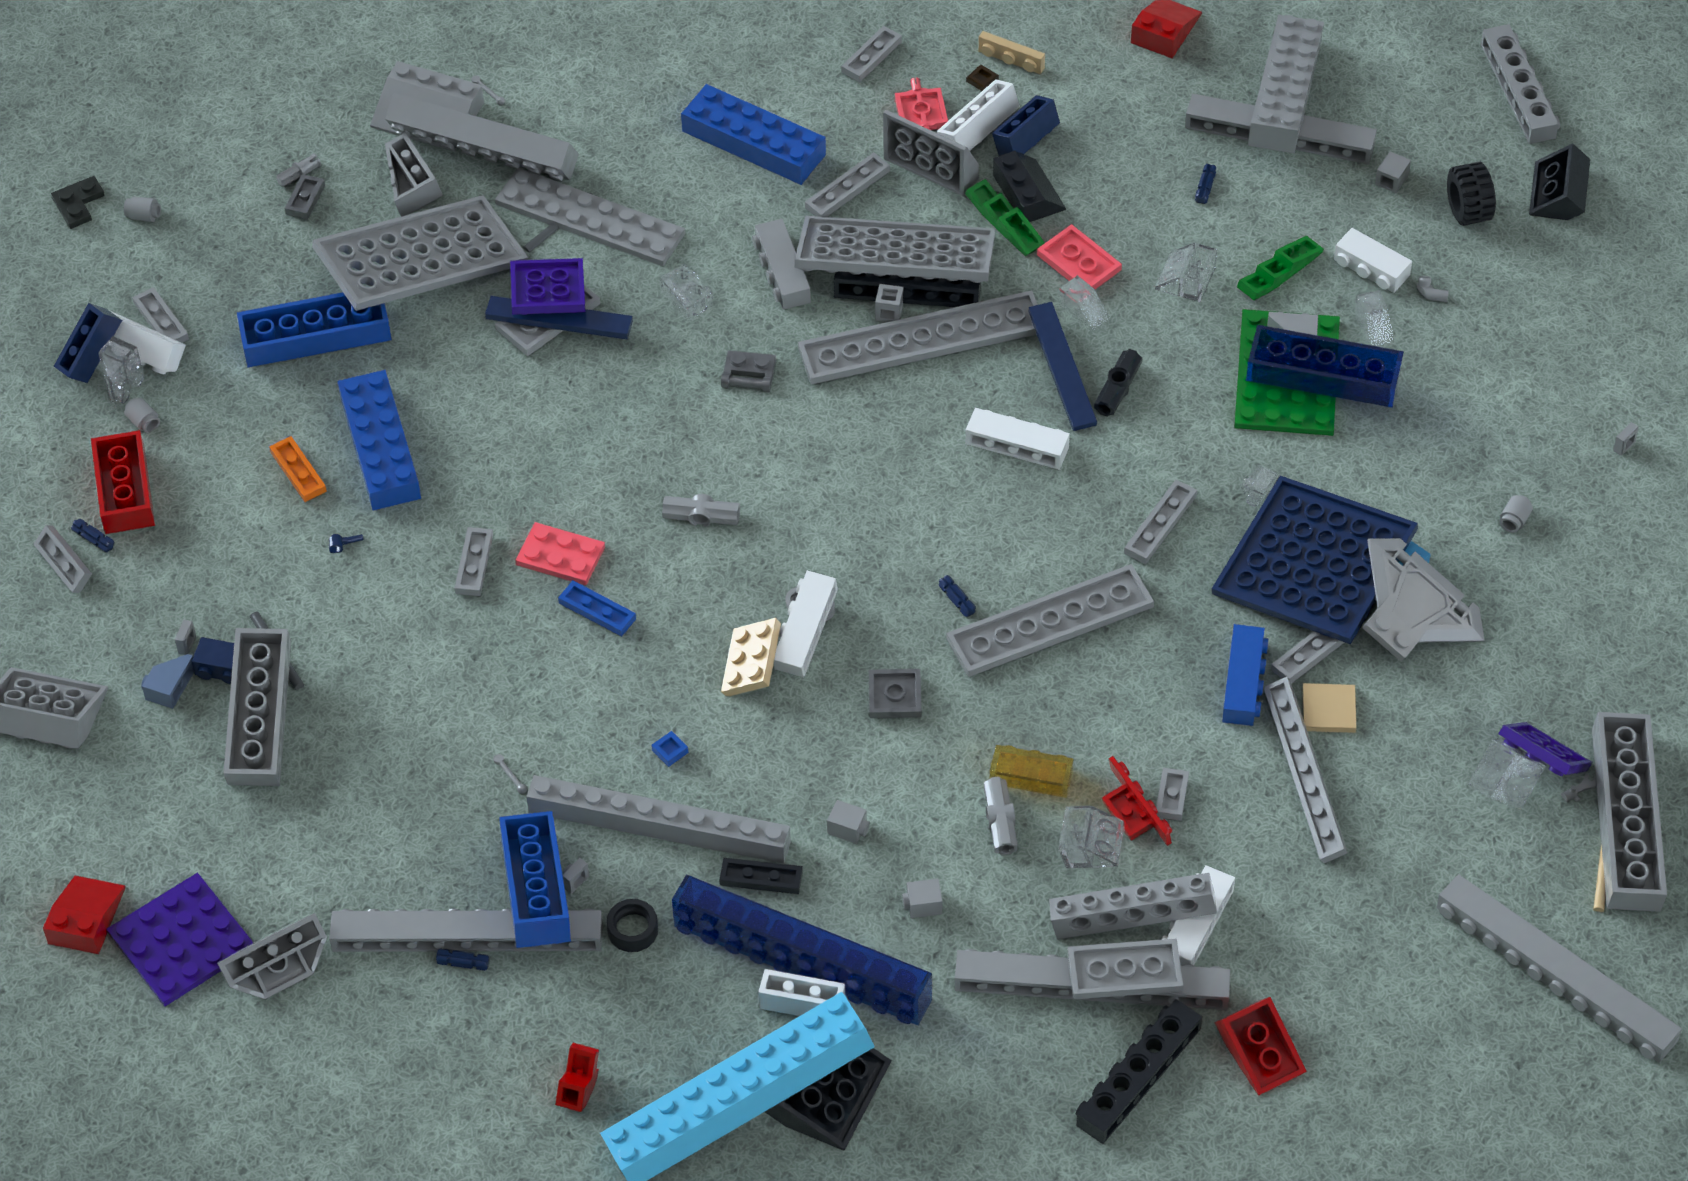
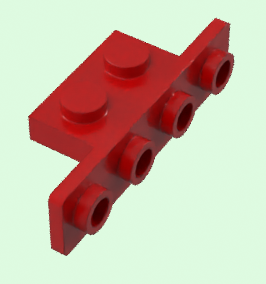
(1131, 807)

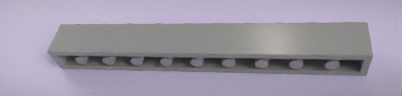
(659, 819)
(450, 930)
(1559, 969)
(1050, 978)

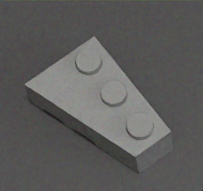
(410, 176)

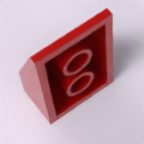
(1163, 26)
(83, 914)
(1261, 1045)

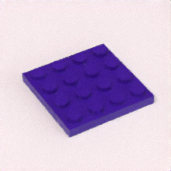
(179, 938)

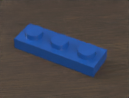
(597, 608)

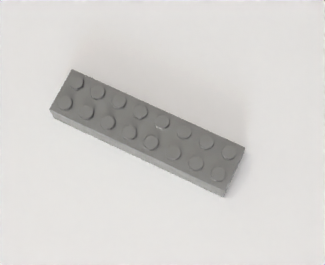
(1286, 84)
(481, 137)
(1629, 812)

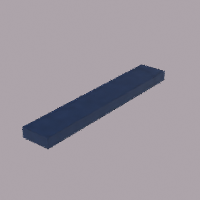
(585, 322)
(1062, 366)

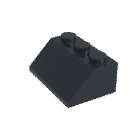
(1560, 184)
(1026, 185)

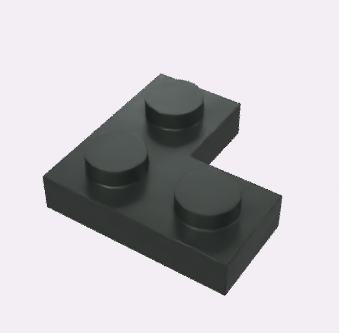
(72, 198)

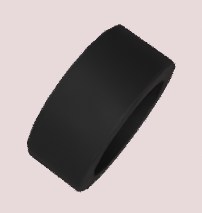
(632, 943)

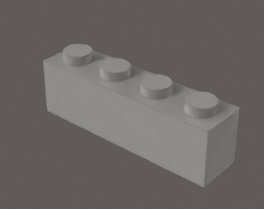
(779, 257)

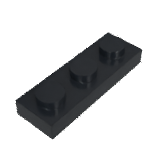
(761, 875)

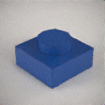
(670, 748)

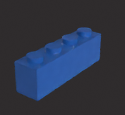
(1243, 675)

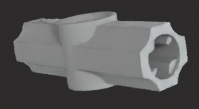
(701, 510)
(1000, 816)

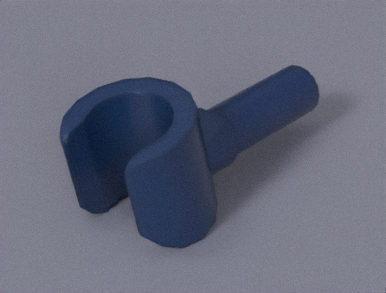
(336, 542)

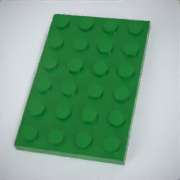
(1276, 407)

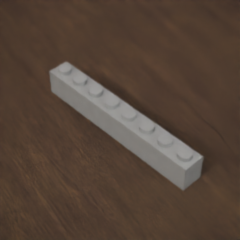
(1315, 137)

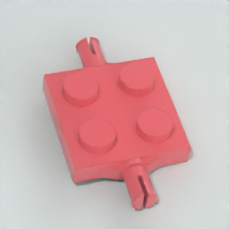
(922, 106)

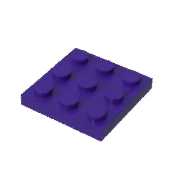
(547, 286)
(1544, 748)

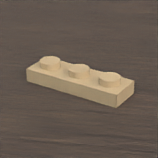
(1011, 52)

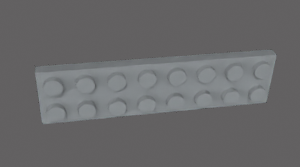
(590, 216)
(1049, 620)

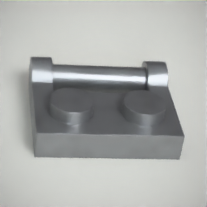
(748, 365)

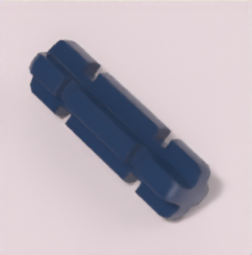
(1205, 184)
(92, 535)
(957, 596)
(462, 959)

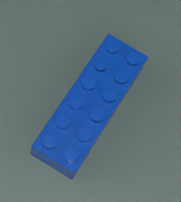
(753, 134)
(309, 328)
(379, 440)
(534, 879)

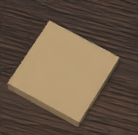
(1329, 707)

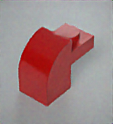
(579, 1079)

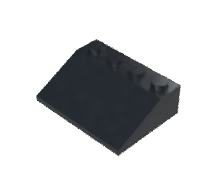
(836, 1103)

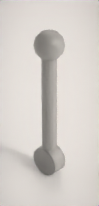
(499, 100)
(499, 760)

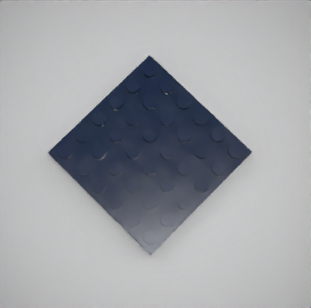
(1310, 559)

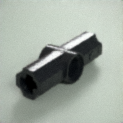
(1118, 382)

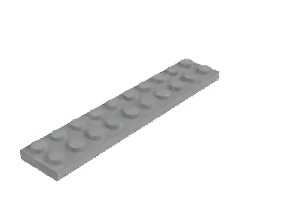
(918, 337)

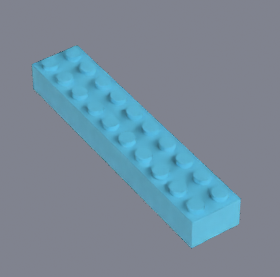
(737, 1089)

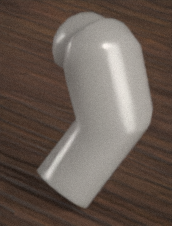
(1428, 291)

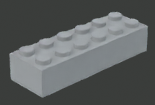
(257, 707)

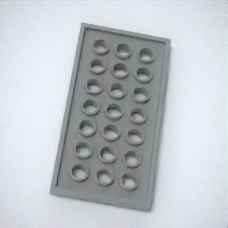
(416, 226)
(895, 248)

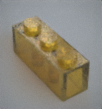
(1032, 770)

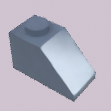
(168, 681)

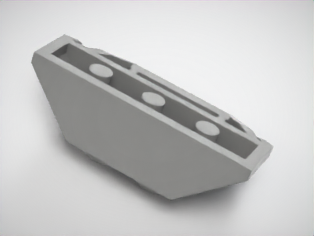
(276, 959)

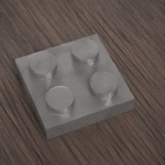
(895, 693)

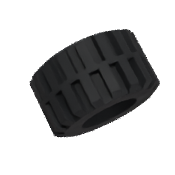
(1471, 193)

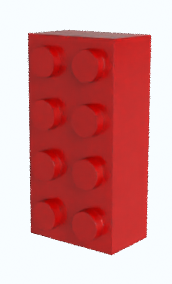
(122, 482)

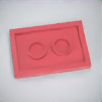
(1076, 254)
(560, 553)

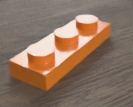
(298, 469)

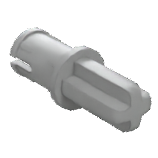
(297, 169)

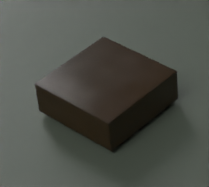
(981, 77)

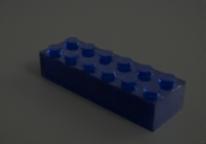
(1324, 366)

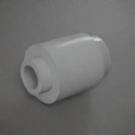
(142, 209)
(142, 415)
(1515, 513)

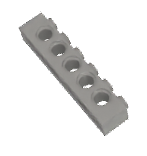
(1520, 84)
(1133, 906)

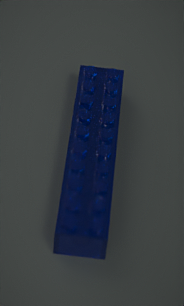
(801, 949)

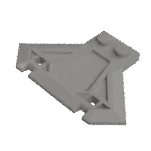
(1415, 602)

